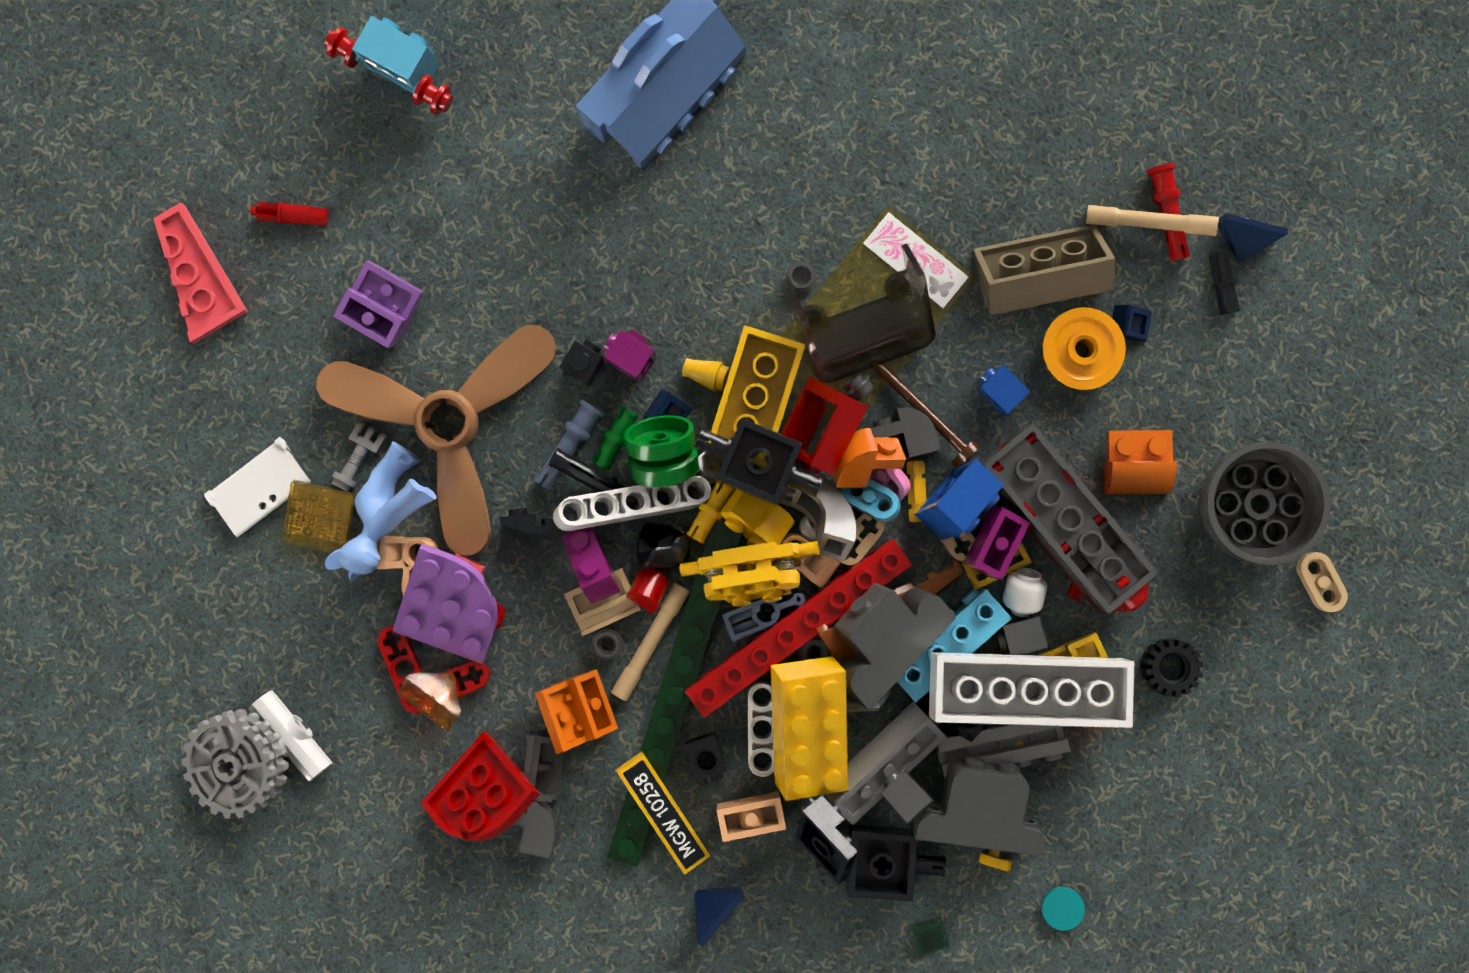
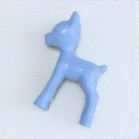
(380, 511)

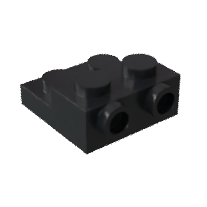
(821, 837)

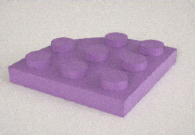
(448, 605)

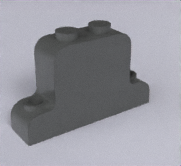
(982, 809)

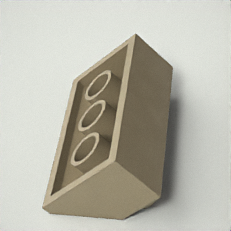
(1044, 269)

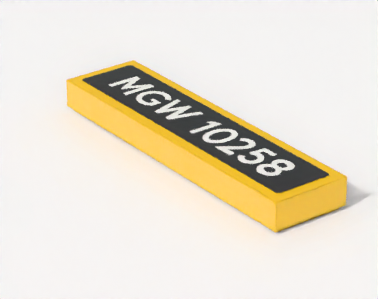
(662, 813)

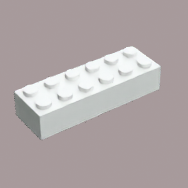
(1031, 690)

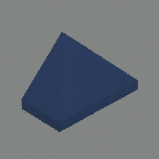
(1248, 235)
(713, 908)

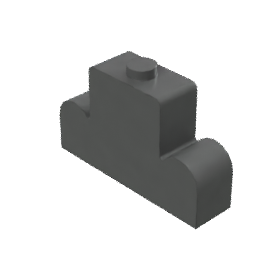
(888, 638)

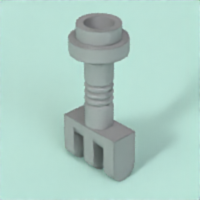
(364, 443)

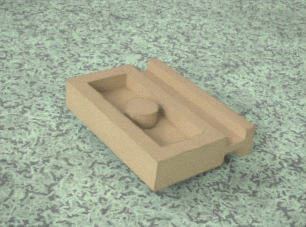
(597, 615)

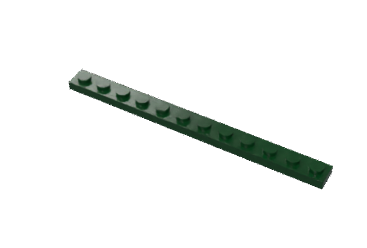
(672, 699)

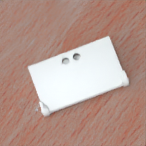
(244, 492)

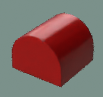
(648, 589)

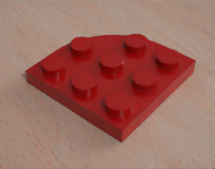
(480, 793)

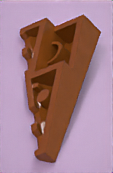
(934, 583)

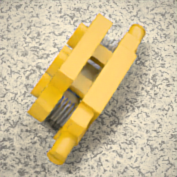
(751, 571)

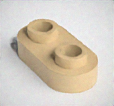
(1322, 580)

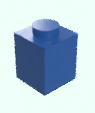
(1001, 389)

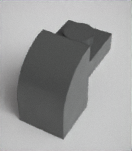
(914, 428)
(539, 830)

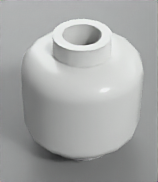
(1025, 592)

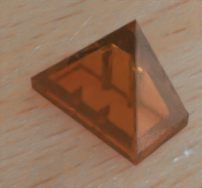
(434, 696)

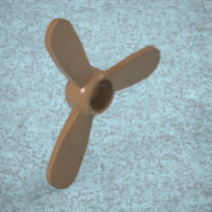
(498, 377)

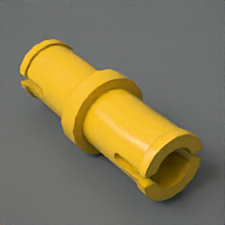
(710, 512)

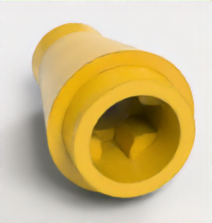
(707, 373)

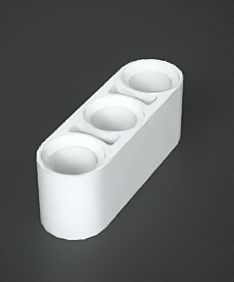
(757, 743)

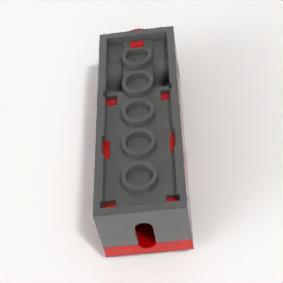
(1070, 523)

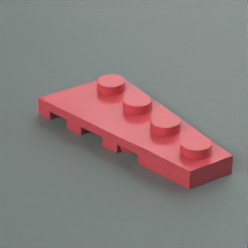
(202, 286)

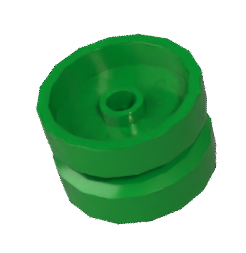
(661, 451)

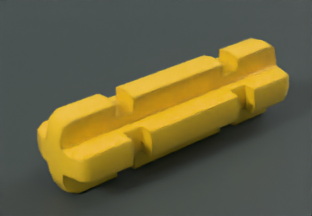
(917, 491)

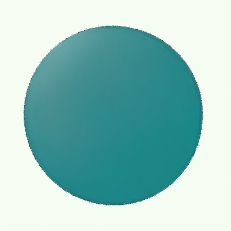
(1063, 908)

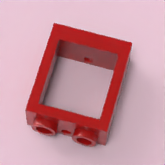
(838, 432)

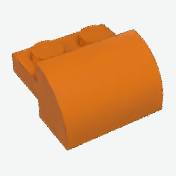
(1139, 462)
(576, 711)

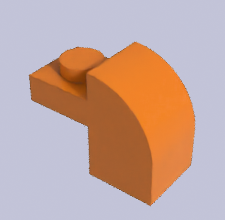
(866, 454)

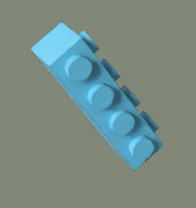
(974, 624)

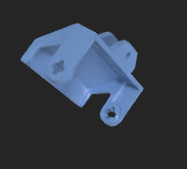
(662, 78)

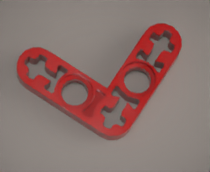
(405, 643)

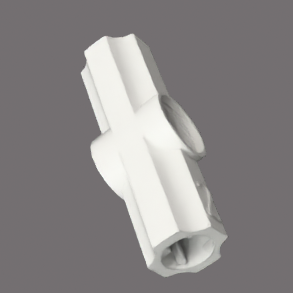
(298, 741)

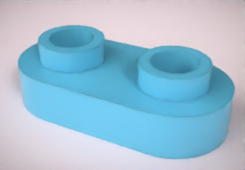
(871, 499)

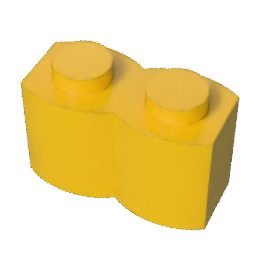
(756, 518)

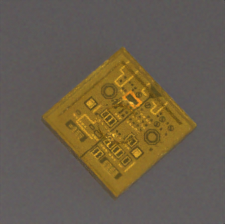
(318, 516)

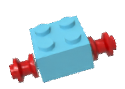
(395, 57)

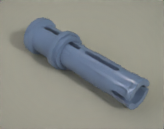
(577, 431)

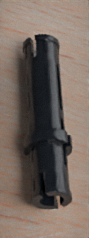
(568, 464)

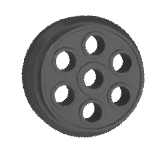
(1297, 479)

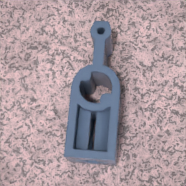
(755, 624)

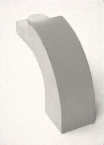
(829, 514)

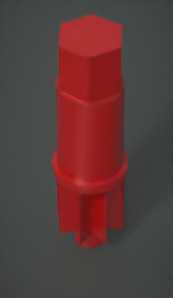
(290, 213)

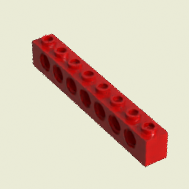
(795, 628)

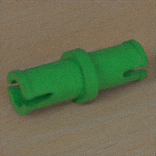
(614, 438)

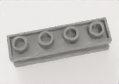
(999, 743)
(894, 749)

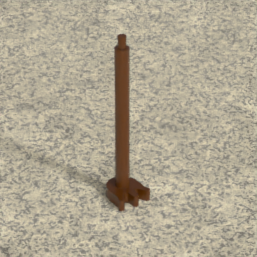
(964, 450)

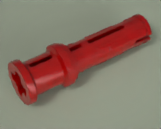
(1167, 197)

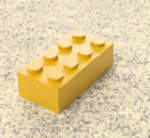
(758, 383)
(809, 728)

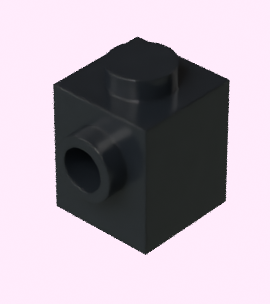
(583, 362)

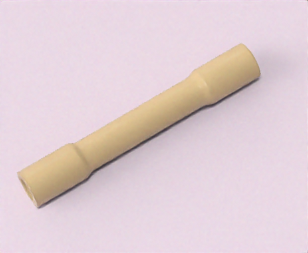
(1187, 223)
(632, 673)

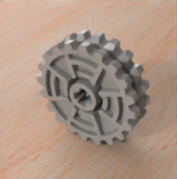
(235, 763)

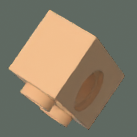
(750, 816)

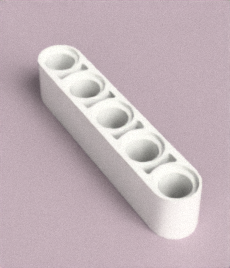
(618, 509)

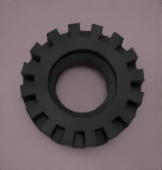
(1189, 673)

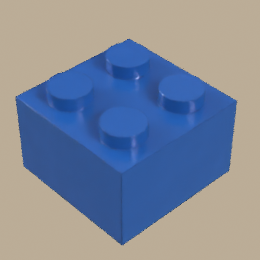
(960, 500)

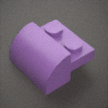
(379, 305)

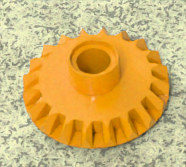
(1104, 345)

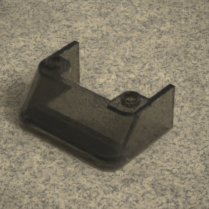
(872, 331)

